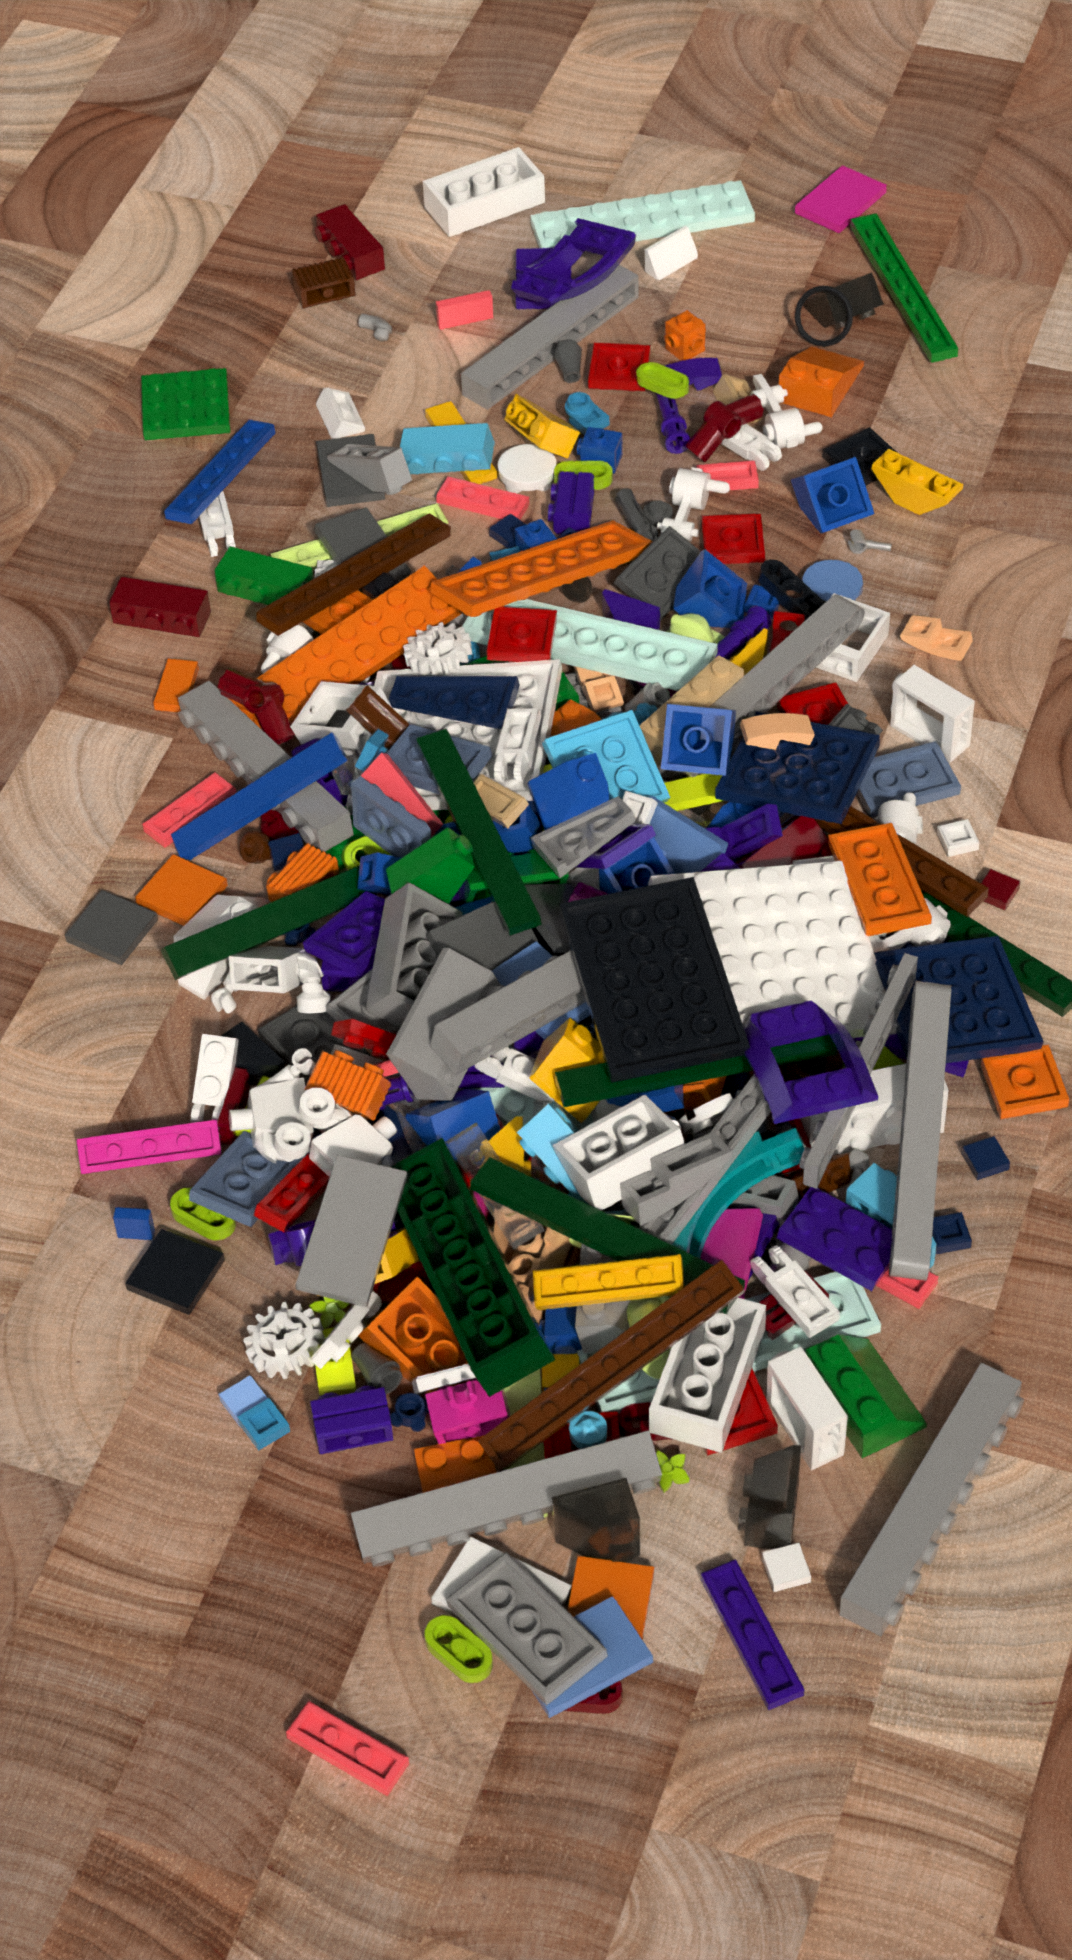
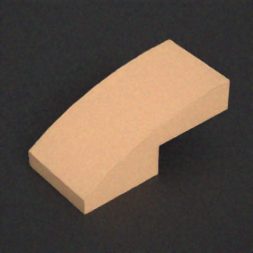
(929, 636)
(599, 689)
(769, 729)

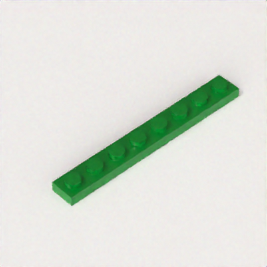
(904, 288)

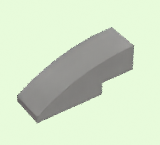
(674, 1177)

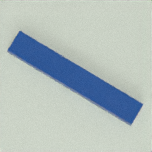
(219, 472)
(259, 797)

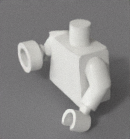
(274, 971)
(274, 1113)
(344, 1132)

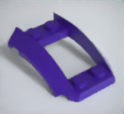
(542, 279)
(813, 1093)

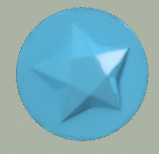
(588, 1430)

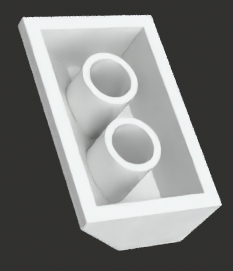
(616, 1150)

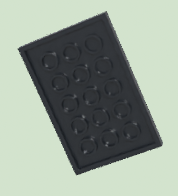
(653, 979)

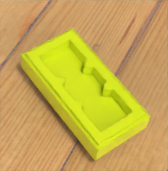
(336, 1376)

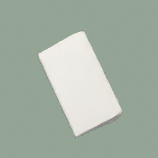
(670, 254)
(339, 413)

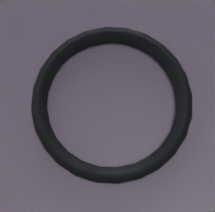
(798, 319)

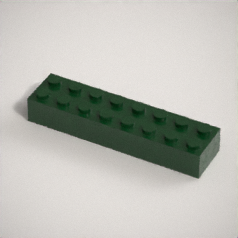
(469, 1271)

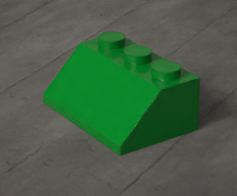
(530, 868)
(868, 1393)

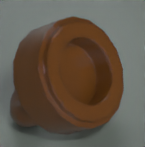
(255, 847)

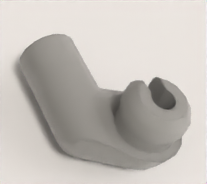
(378, 324)

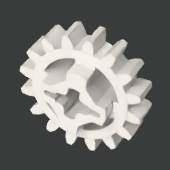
(437, 649)
(284, 1340)

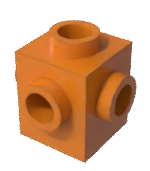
(685, 336)

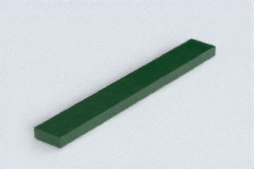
(477, 826)
(262, 924)
(593, 1082)
(578, 1219)

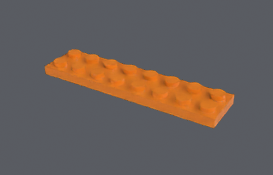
(540, 568)
(359, 642)

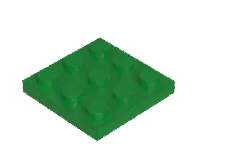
(185, 404)

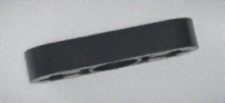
(778, 579)

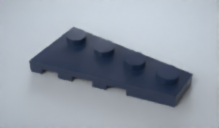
(458, 698)

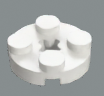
(706, 1116)

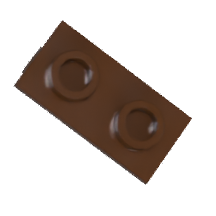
(835, 1176)

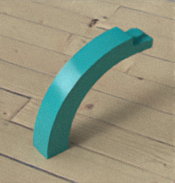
(754, 1163)

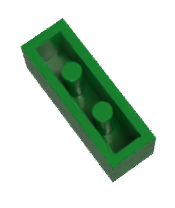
(259, 576)

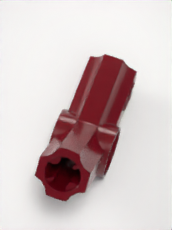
(723, 422)
(261, 699)

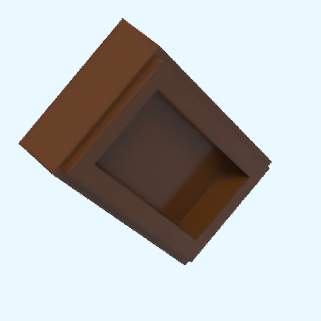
(376, 714)

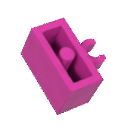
(465, 1411)

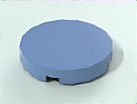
(834, 577)

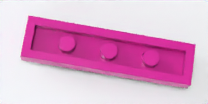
(149, 1146)

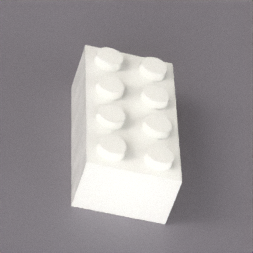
(484, 191)
(875, 1121)
(708, 1377)

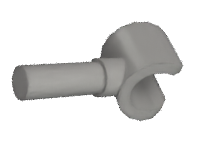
(860, 544)
(858, 1163)

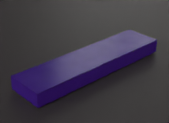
(752, 1634)

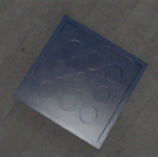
(799, 777)
(986, 1000)

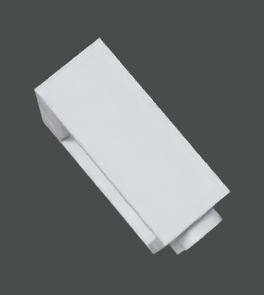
(851, 662)
(323, 704)
(951, 735)
(806, 1407)

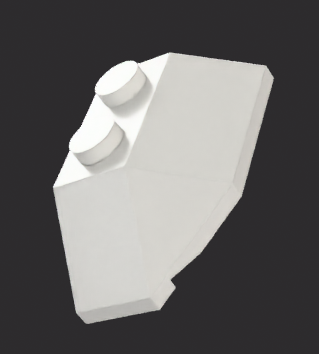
(215, 912)

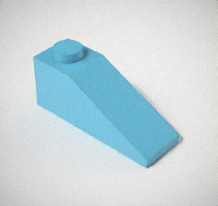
(875, 1196)

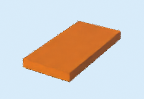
(880, 879)

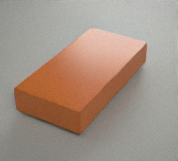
(176, 680)

